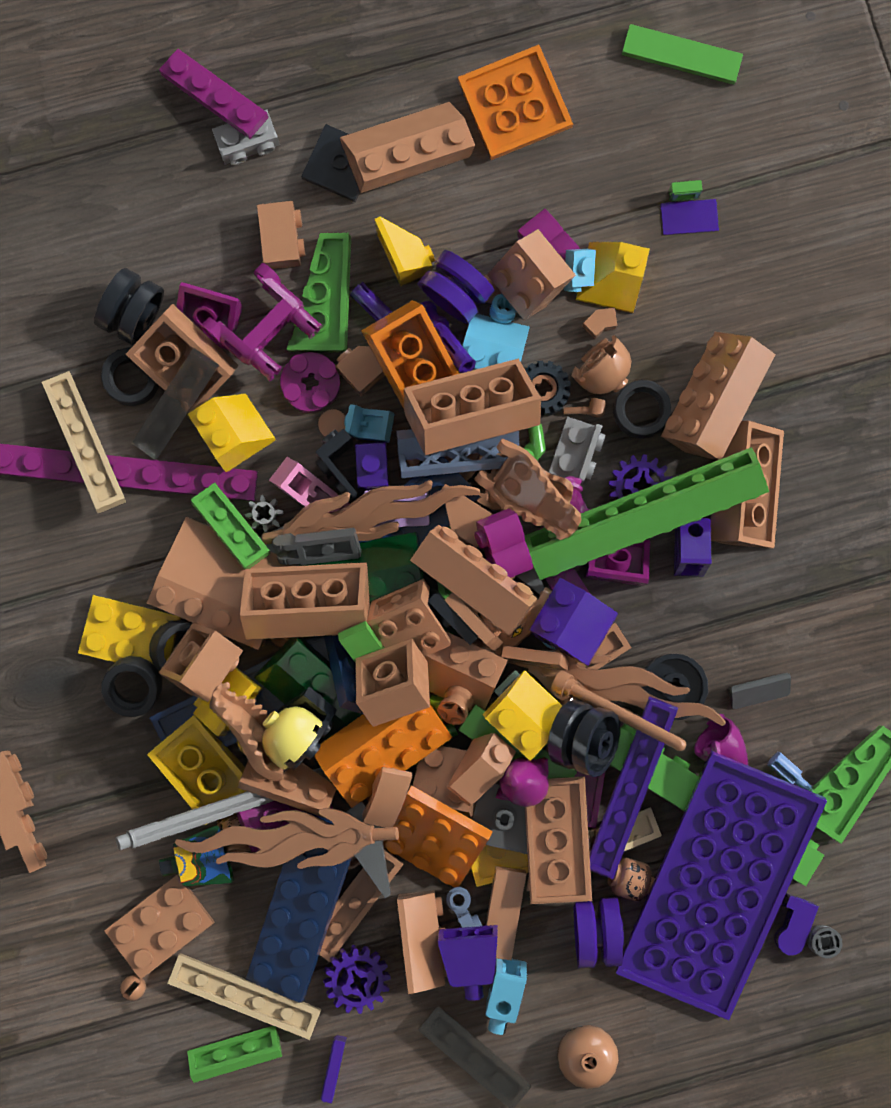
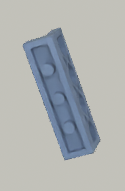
(409, 449)

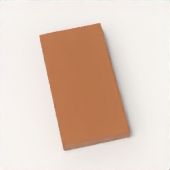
(559, 844)

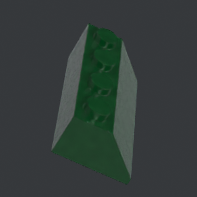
(388, 564)
(296, 669)

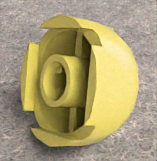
(288, 734)

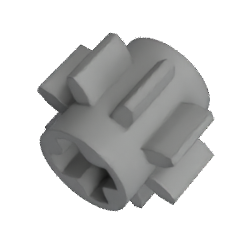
(264, 522)

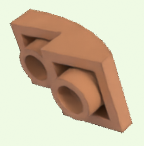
(387, 797)

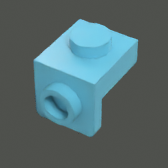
(583, 265)
(369, 424)

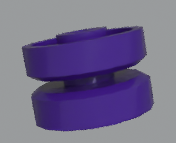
(456, 286)
(600, 932)

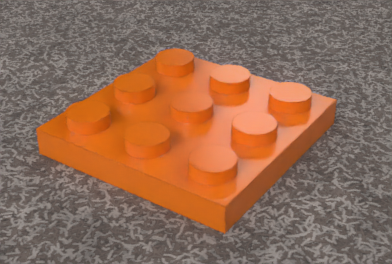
(515, 102)
(437, 838)

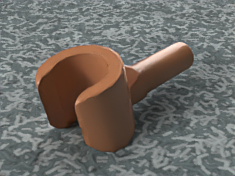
(595, 409)

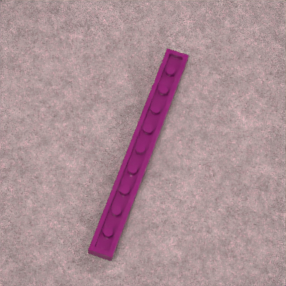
(130, 472)

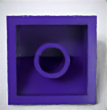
(573, 622)

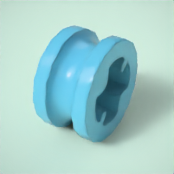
(502, 316)

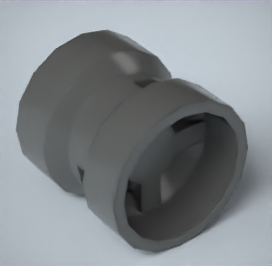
(819, 939)

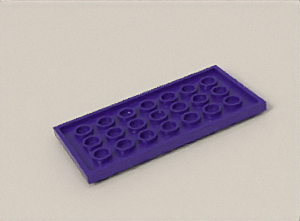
(720, 885)

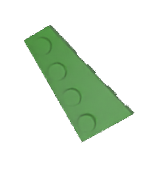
(327, 296)
(853, 783)

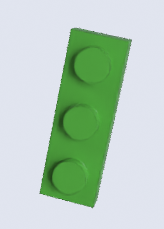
(230, 526)
(234, 1053)

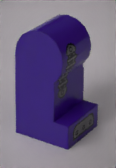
(796, 926)

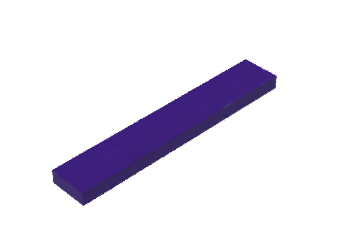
(630, 791)

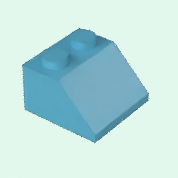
(494, 342)

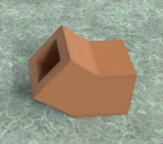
(600, 321)

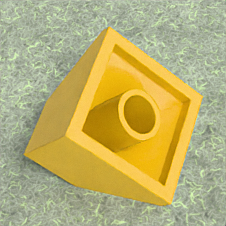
(404, 251)
(616, 275)

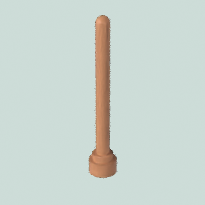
(565, 685)

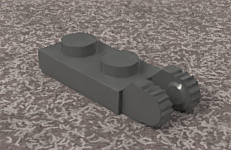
(317, 547)

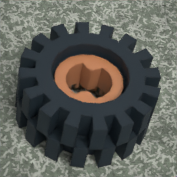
(559, 383)

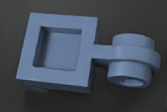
(461, 911)

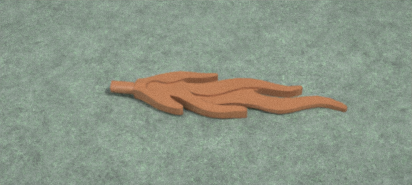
(369, 511)
(622, 685)
(305, 832)

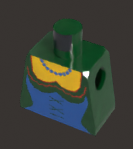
(198, 867)

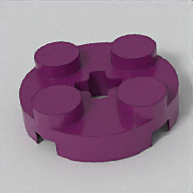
(319, 396)

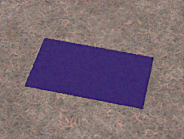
(689, 216)

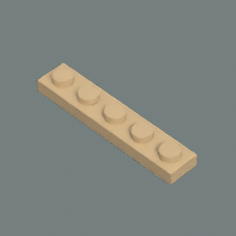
(83, 442)
(243, 996)

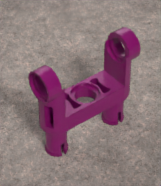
(251, 347)

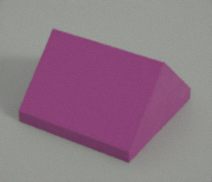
(200, 304)
(624, 566)

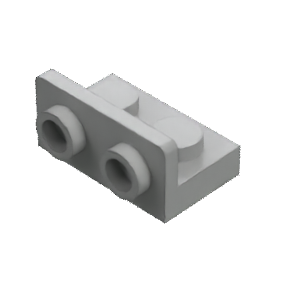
(236, 147)
(576, 450)

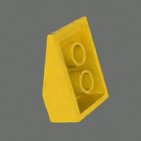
(198, 764)

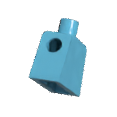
(505, 994)

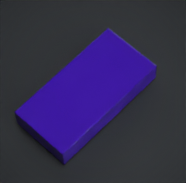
(333, 1068)

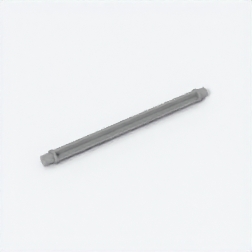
(194, 818)

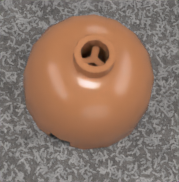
(604, 367)
(585, 1043)

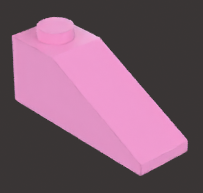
(301, 484)

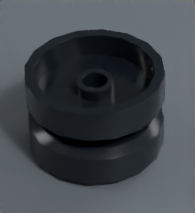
(128, 306)
(684, 673)
(584, 738)

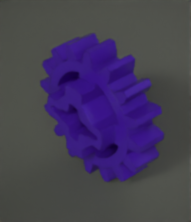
(643, 467)
(346, 984)

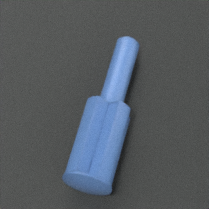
(787, 770)

